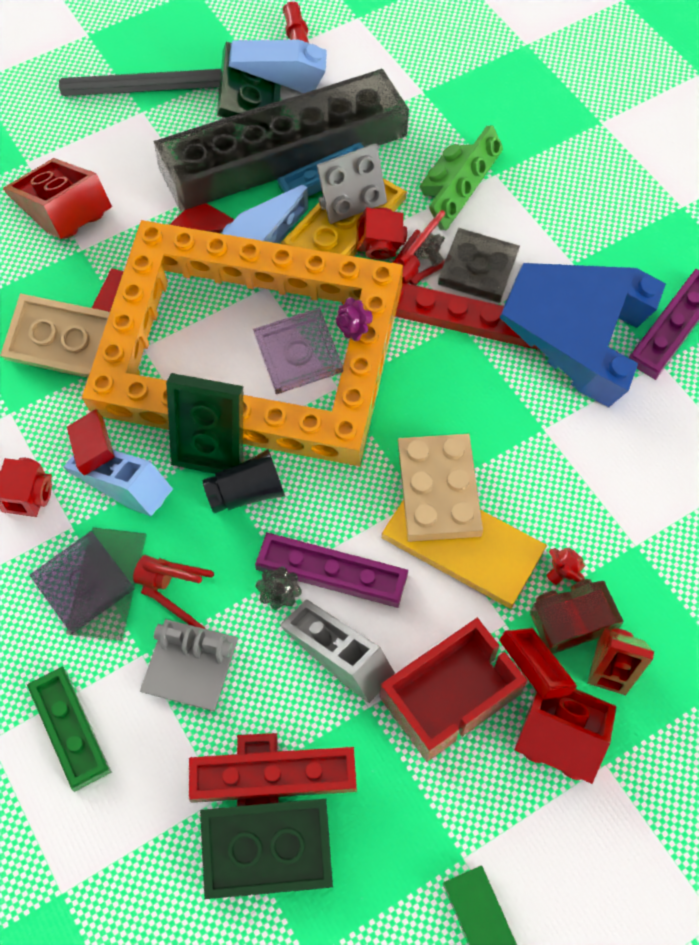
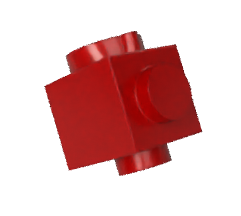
(380, 233)
(24, 487)

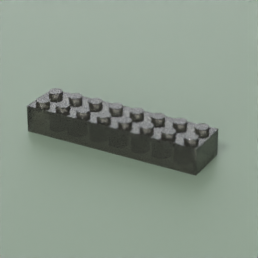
(279, 138)

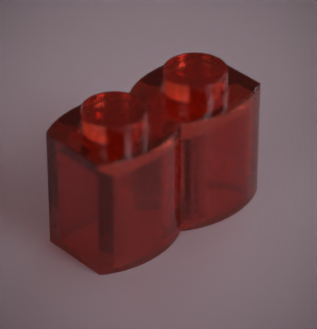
(575, 615)

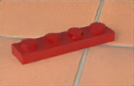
(272, 774)

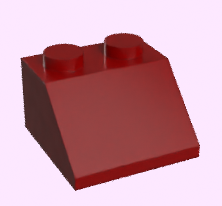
(568, 733)

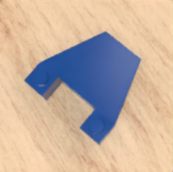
(573, 316)

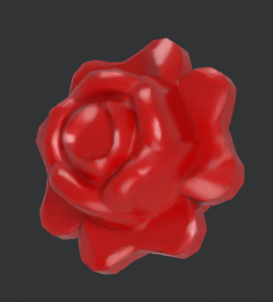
(566, 565)

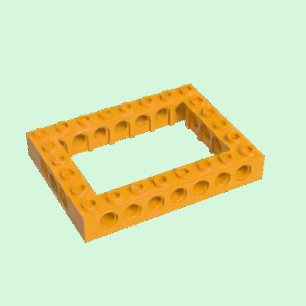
(333, 435)

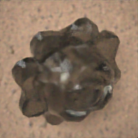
(430, 249)
(278, 588)

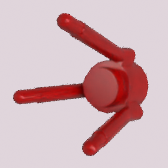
(410, 261)
(158, 573)

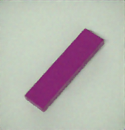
(669, 330)
(334, 569)

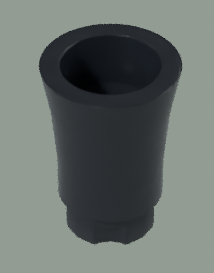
(244, 484)

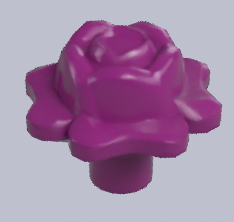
(353, 319)

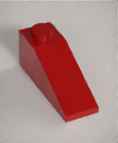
(619, 661)

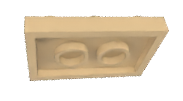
(54, 335)
(439, 487)

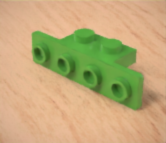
(459, 174)

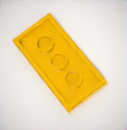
(339, 237)
(491, 564)

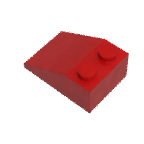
(60, 197)

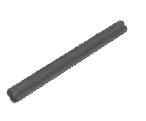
(139, 82)

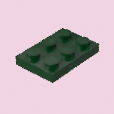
(242, 90)
(204, 423)
(265, 848)

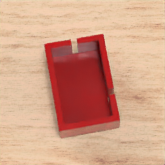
(451, 689)

